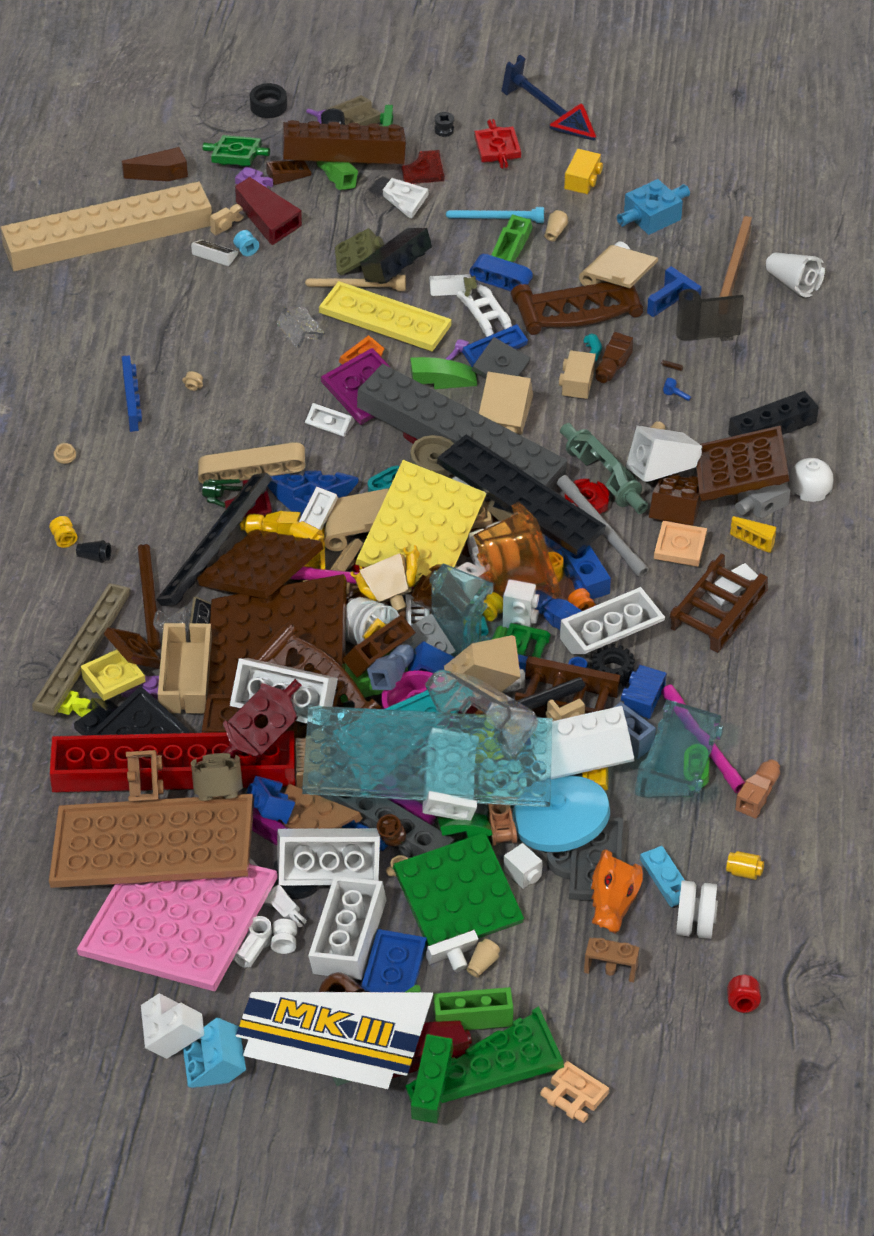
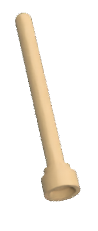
(397, 283)

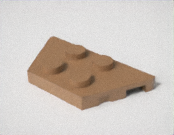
(317, 812)

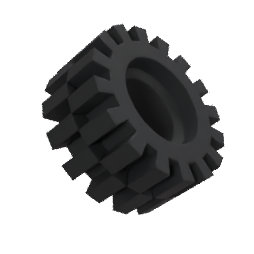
(616, 656)

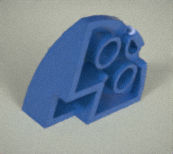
(297, 490)

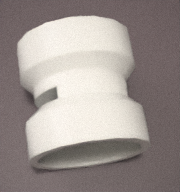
(284, 936)

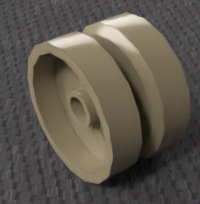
(427, 449)

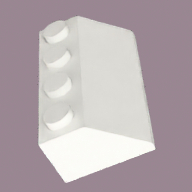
(609, 622)
(590, 742)
(321, 854)

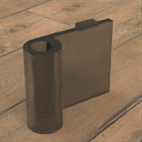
(708, 317)

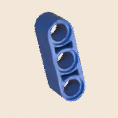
(500, 272)

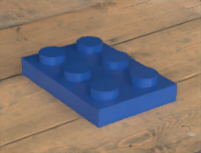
(394, 962)

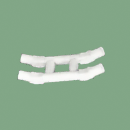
(483, 318)

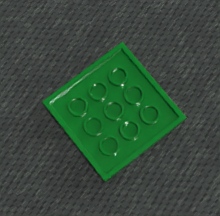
(458, 890)

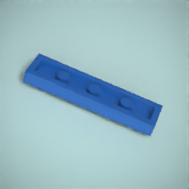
(132, 399)

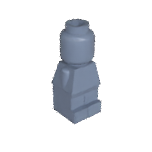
(390, 668)

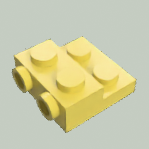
(111, 675)

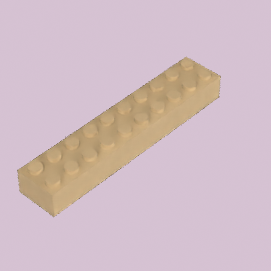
(106, 226)

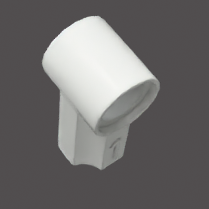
(254, 942)

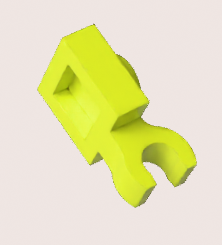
(74, 703)

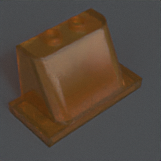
(516, 552)

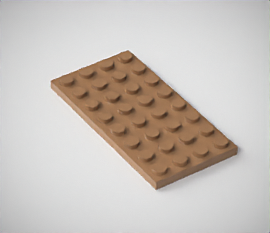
(152, 841)

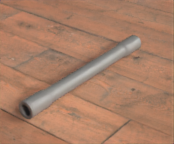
(631, 558)

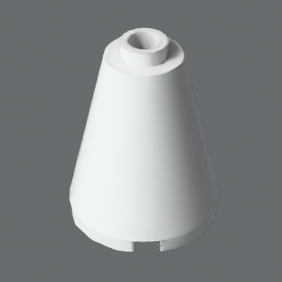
(797, 272)

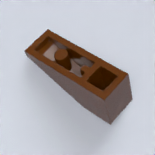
(157, 166)
(378, 645)

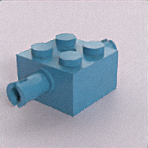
(653, 206)

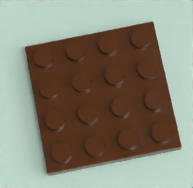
(742, 463)
(260, 563)

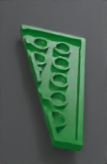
(502, 1058)

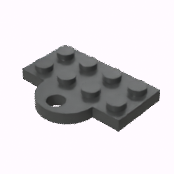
(581, 862)

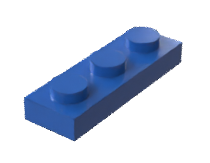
(511, 336)

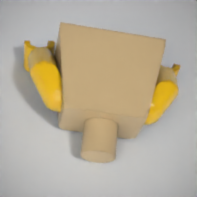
(389, 578)

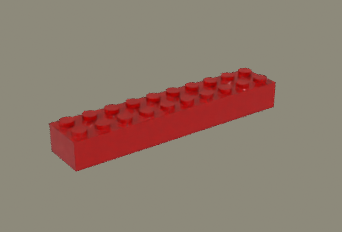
(102, 763)

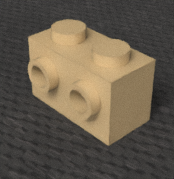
(578, 374)

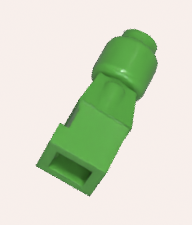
(341, 173)

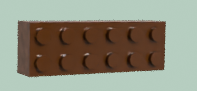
(343, 142)

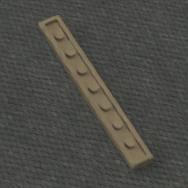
(81, 649)

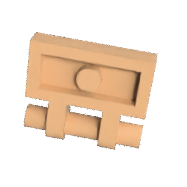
(578, 1085)

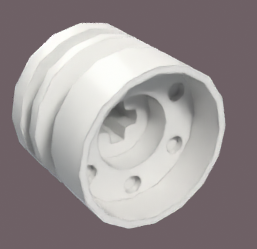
(361, 614)

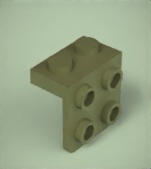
(355, 250)

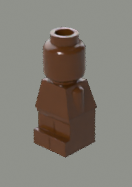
(615, 356)

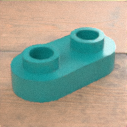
(383, 479)

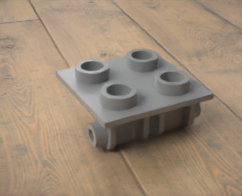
(431, 633)

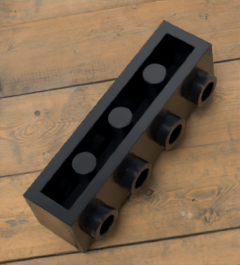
(396, 255)
(790, 413)

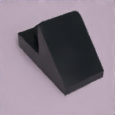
(90, 721)

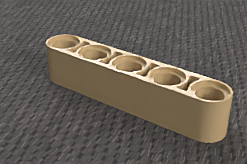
(245, 463)

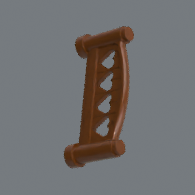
(533, 305)
(285, 639)

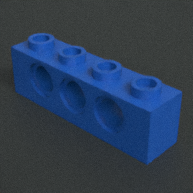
(584, 570)

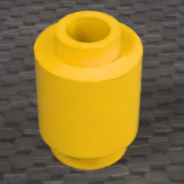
(305, 530)
(745, 865)

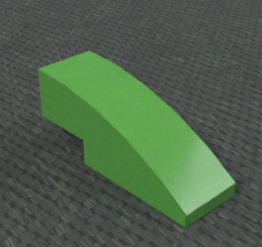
(512, 238)
(442, 373)

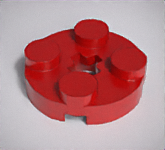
(597, 493)

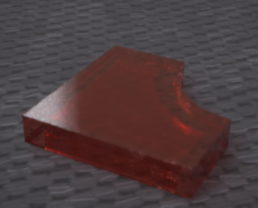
(424, 169)

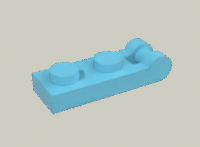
(663, 873)

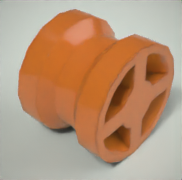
(581, 599)

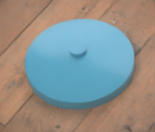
(575, 816)

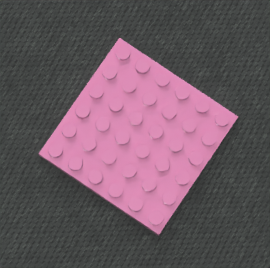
(178, 926)

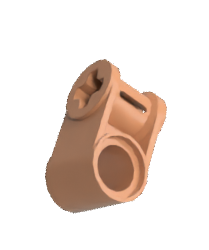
(501, 824)

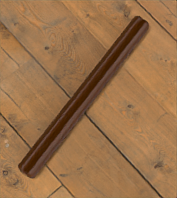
(148, 592)

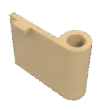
(617, 267)
(352, 516)

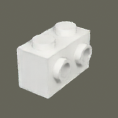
(520, 604)

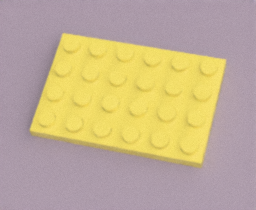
(426, 513)

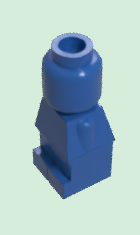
(555, 609)

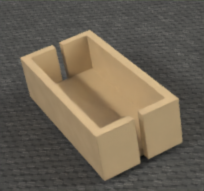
(185, 667)

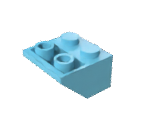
(215, 1056)

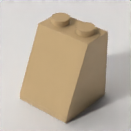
(507, 400)
(490, 661)

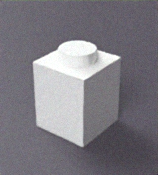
(523, 866)

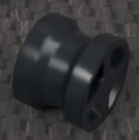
(444, 124)

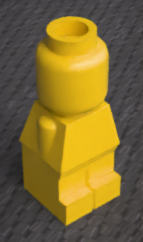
(275, 522)

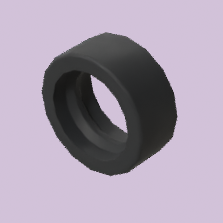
(265, 91)

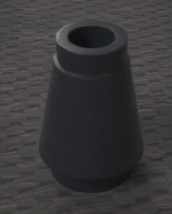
(96, 551)

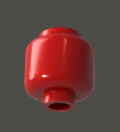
(744, 993)

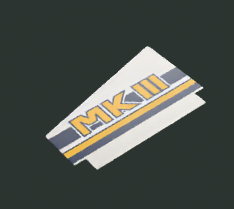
(336, 1033)

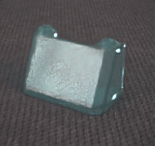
(459, 605)
(678, 752)

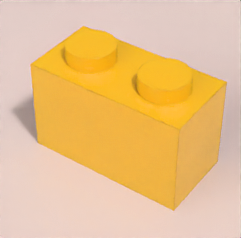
(583, 171)

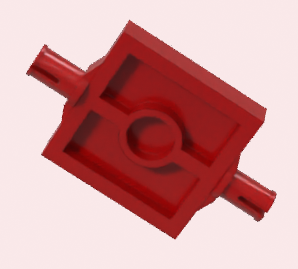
(497, 144)

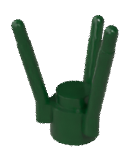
(214, 488)

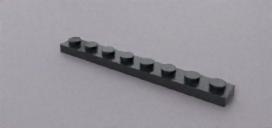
(214, 539)

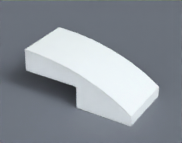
(742, 570)

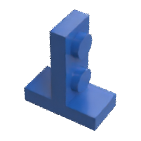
(667, 296)

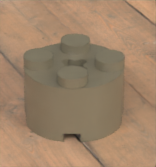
(217, 776)

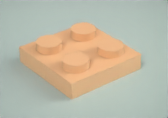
(680, 543)

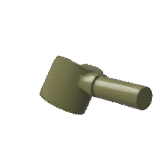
(469, 283)

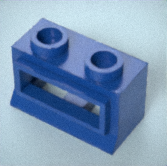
(268, 799)

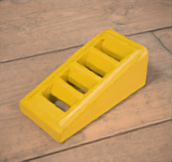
(759, 534)

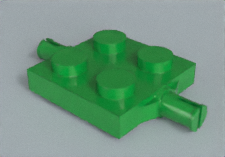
(236, 150)

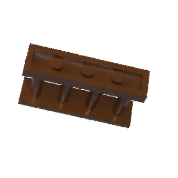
(730, 619)
(556, 673)

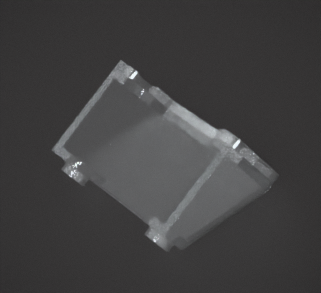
(459, 691)

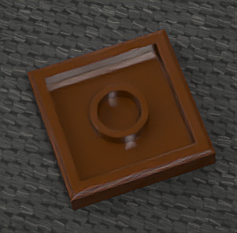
(133, 647)

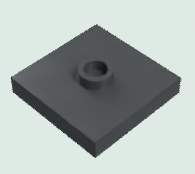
(500, 359)

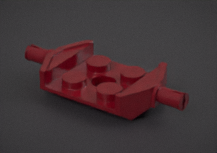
(267, 702)

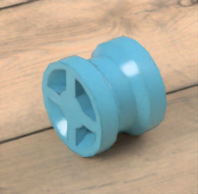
(246, 243)

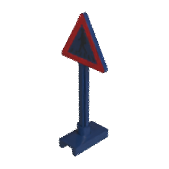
(570, 122)

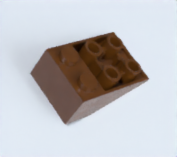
(676, 499)

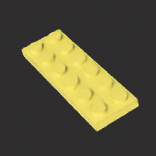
(385, 316)

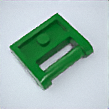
(523, 636)

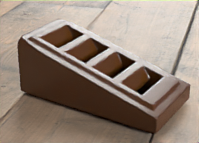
(287, 170)

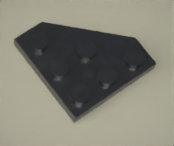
(140, 715)

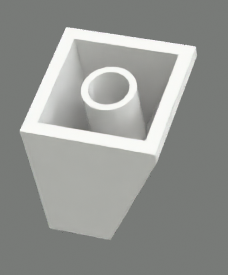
(661, 453)

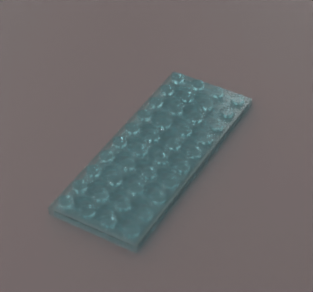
(421, 752)

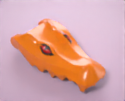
(614, 890)

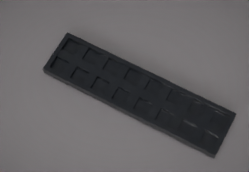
(509, 485)

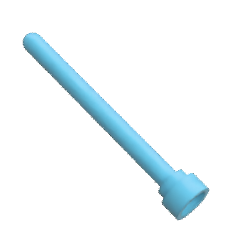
(535, 215)

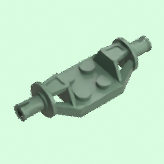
(621, 482)

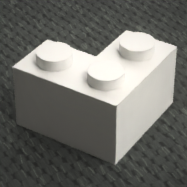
(169, 1025)

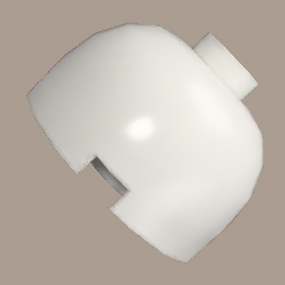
(811, 479)

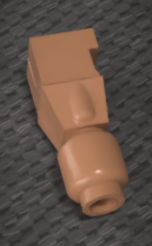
(757, 788)

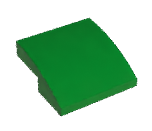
(477, 825)

